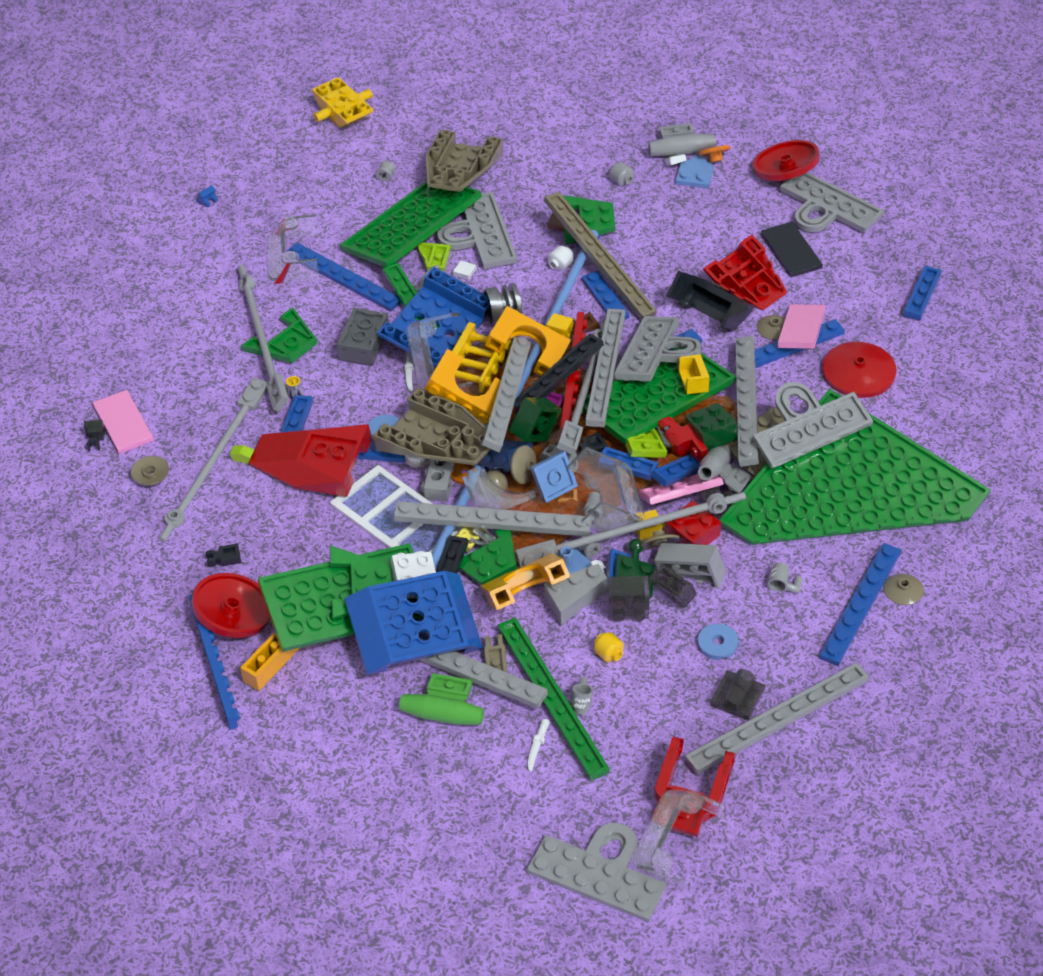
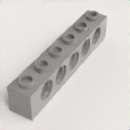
(438, 480)

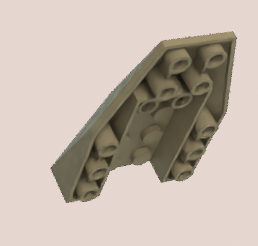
(458, 165)
(434, 431)

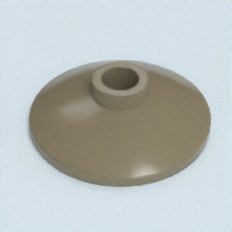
(771, 326)
(521, 461)
(143, 468)
(658, 538)
(903, 594)

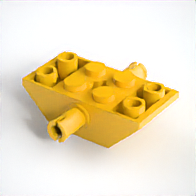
(341, 102)

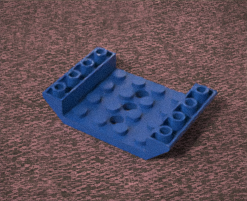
(437, 297)
(390, 634)

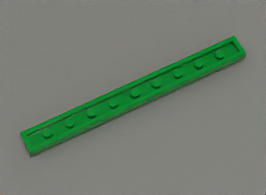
(555, 701)

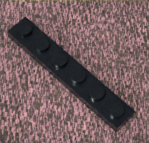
(562, 369)

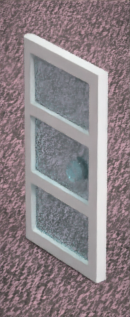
(373, 506)

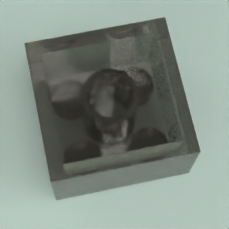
(628, 598)

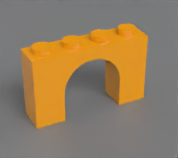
(516, 324)
(444, 385)
(546, 569)

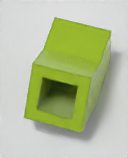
(241, 453)

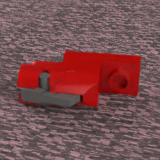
(681, 439)

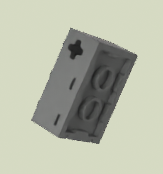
(359, 338)

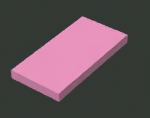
(801, 326)
(123, 421)
(680, 488)

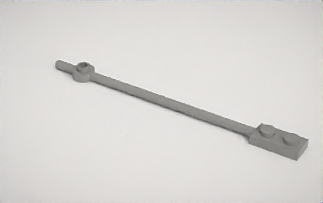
(276, 386)
(249, 400)
(571, 430)
(531, 553)

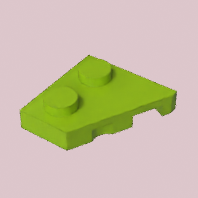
(434, 254)
(646, 445)

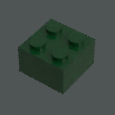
(535, 419)
(713, 425)

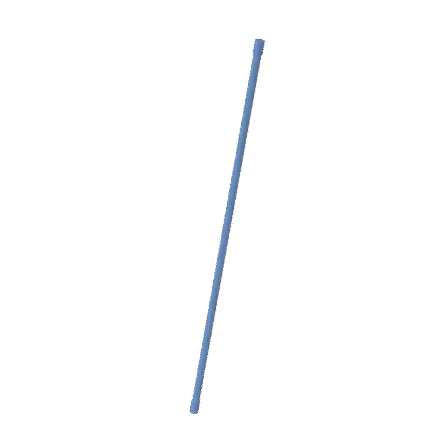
(530, 362)

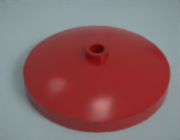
(786, 160)
(859, 369)
(230, 605)

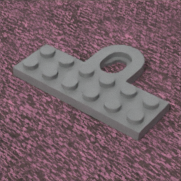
(831, 201)
(486, 231)
(651, 347)
(811, 429)
(600, 878)

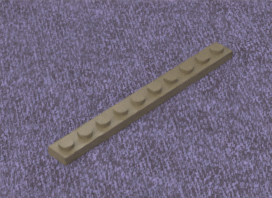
(600, 255)

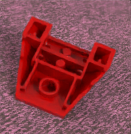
(748, 274)

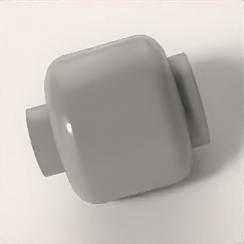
(621, 174)

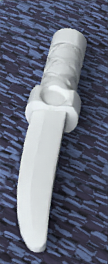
(408, 367)
(537, 741)

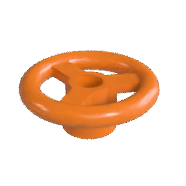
(715, 153)

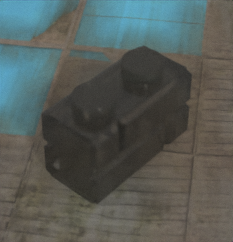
(673, 585)

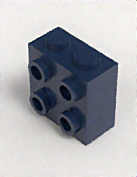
(502, 459)

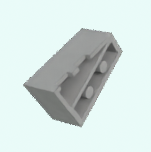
(693, 561)
(575, 592)

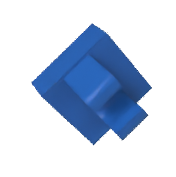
(205, 195)

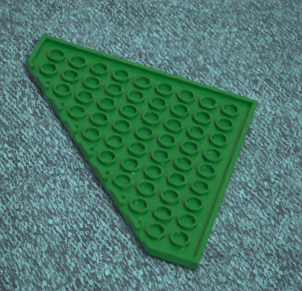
(854, 486)

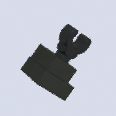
(96, 431)

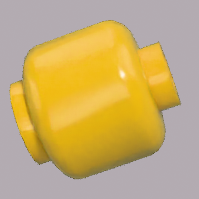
(608, 647)

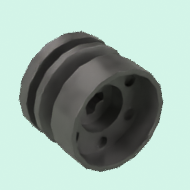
(508, 297)

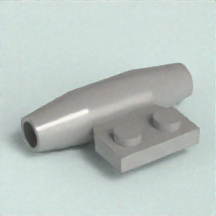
(680, 140)
(717, 463)

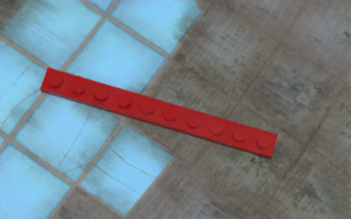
(572, 387)

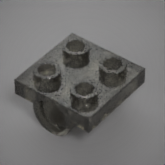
(738, 693)

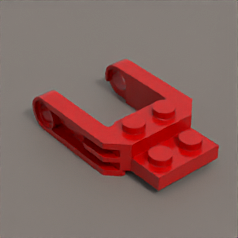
(691, 823)

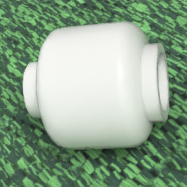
(560, 258)

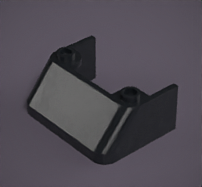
(709, 299)

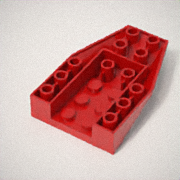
(313, 457)

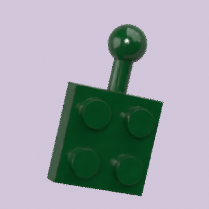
(632, 566)

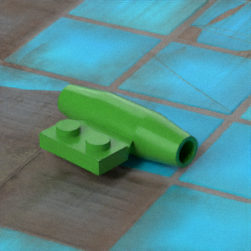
(444, 702)

